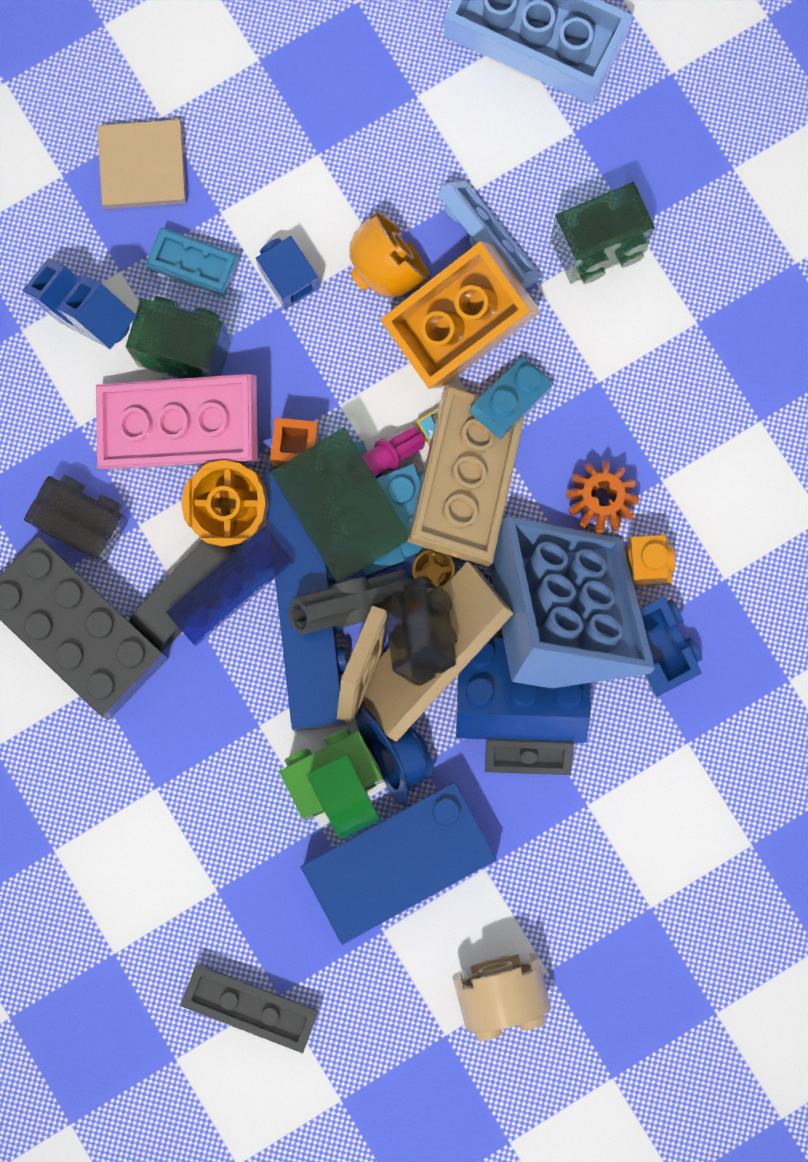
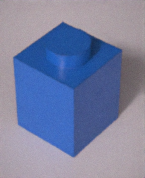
(287, 271)

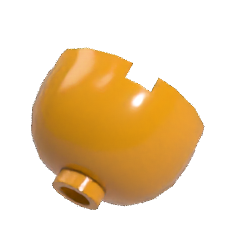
(384, 259)
(225, 503)

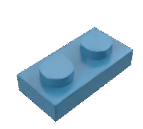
(511, 397)

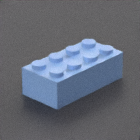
(549, 40)

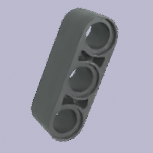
(151, 615)

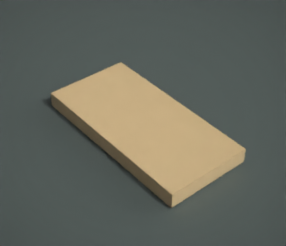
(463, 483)
(476, 618)

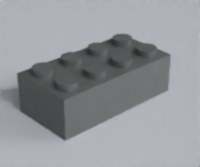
(75, 629)

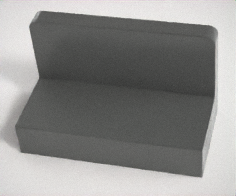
(528, 756)

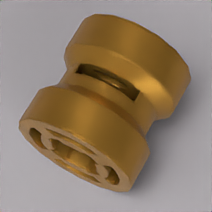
(433, 565)

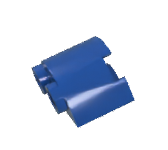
(672, 655)

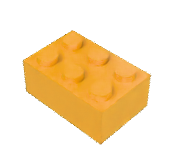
(460, 315)

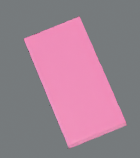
(177, 422)

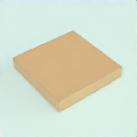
(141, 164)
(362, 665)

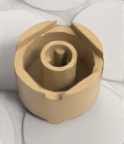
(502, 996)

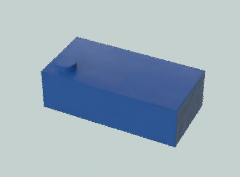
(398, 863)

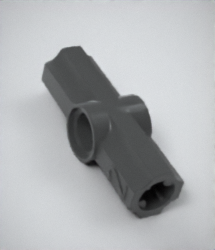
(343, 602)

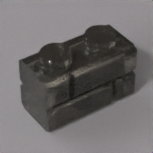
(76, 518)
(420, 631)

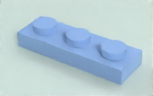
(468, 209)

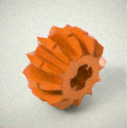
(614, 489)

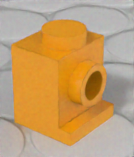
(650, 560)

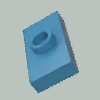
(192, 261)

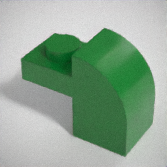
(343, 797)

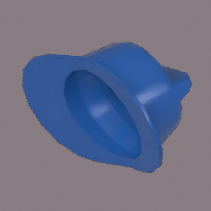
(400, 762)

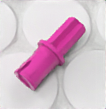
(390, 452)

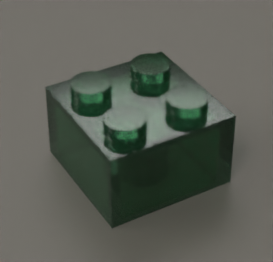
(602, 234)
(178, 340)

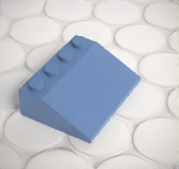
(570, 606)

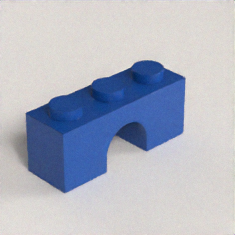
(80, 303)

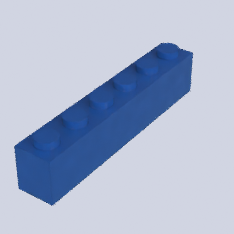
(312, 658)

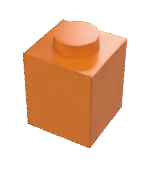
(291, 439)

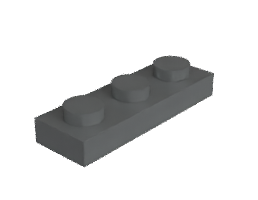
(249, 1008)

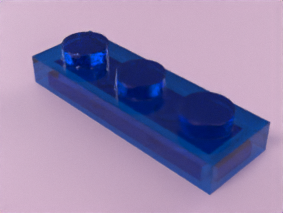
(229, 586)

